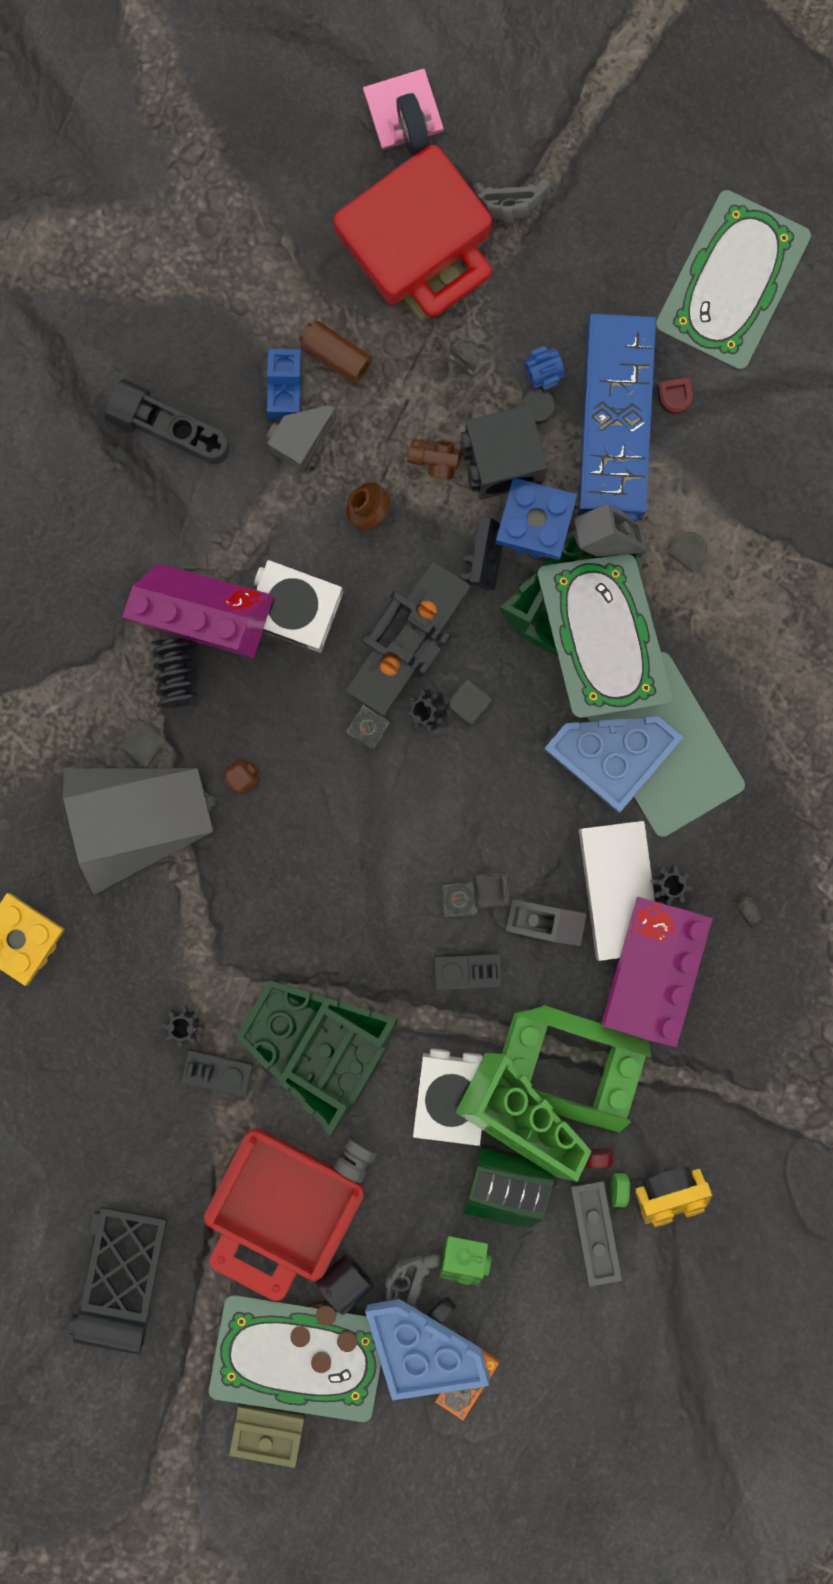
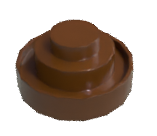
(367, 506)

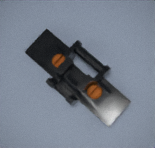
(417, 644)

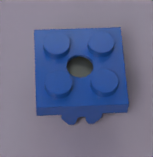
(536, 519)

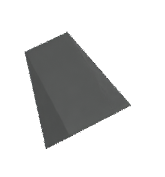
(132, 818)

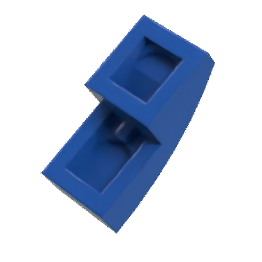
(283, 382)

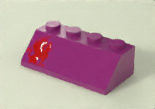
(199, 609)
(656, 972)

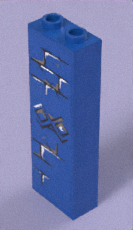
(616, 413)

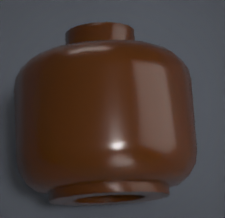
(241, 776)

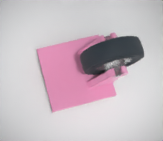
(404, 111)

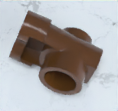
(440, 457)

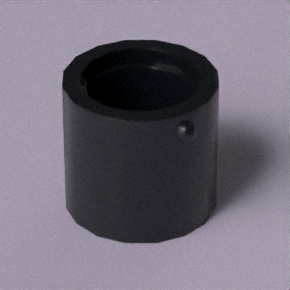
(345, 1284)

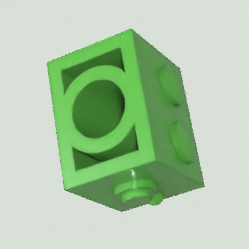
(464, 1261)

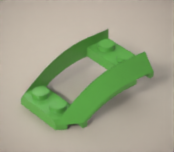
(620, 1072)

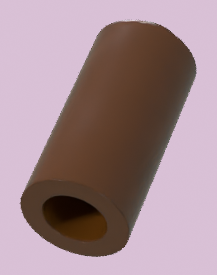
(335, 351)

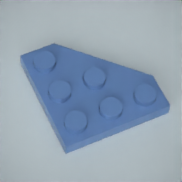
(614, 754)
(421, 1353)

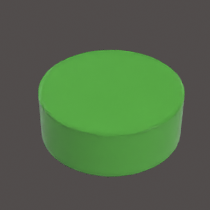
(619, 1190)

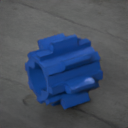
(544, 367)

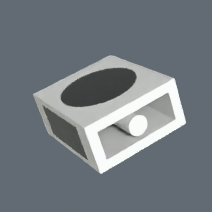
(300, 607)
(439, 1095)

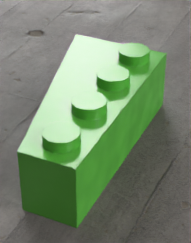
(513, 1113)

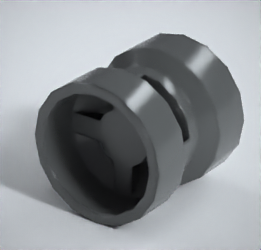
(355, 1160)

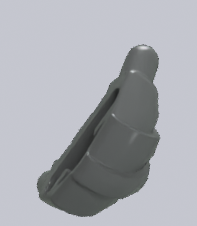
(511, 203)
(407, 1277)

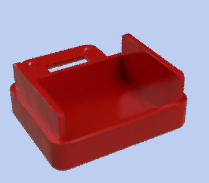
(416, 228)
(283, 1209)

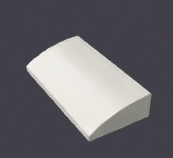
(615, 875)

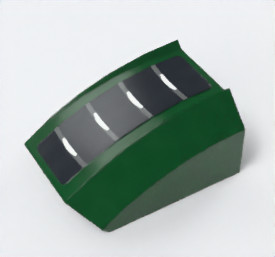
(508, 1188)

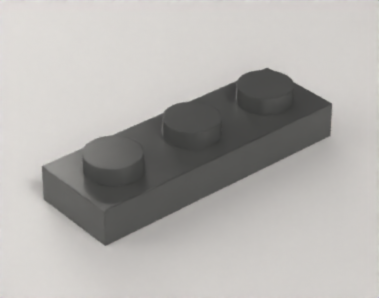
(596, 1232)

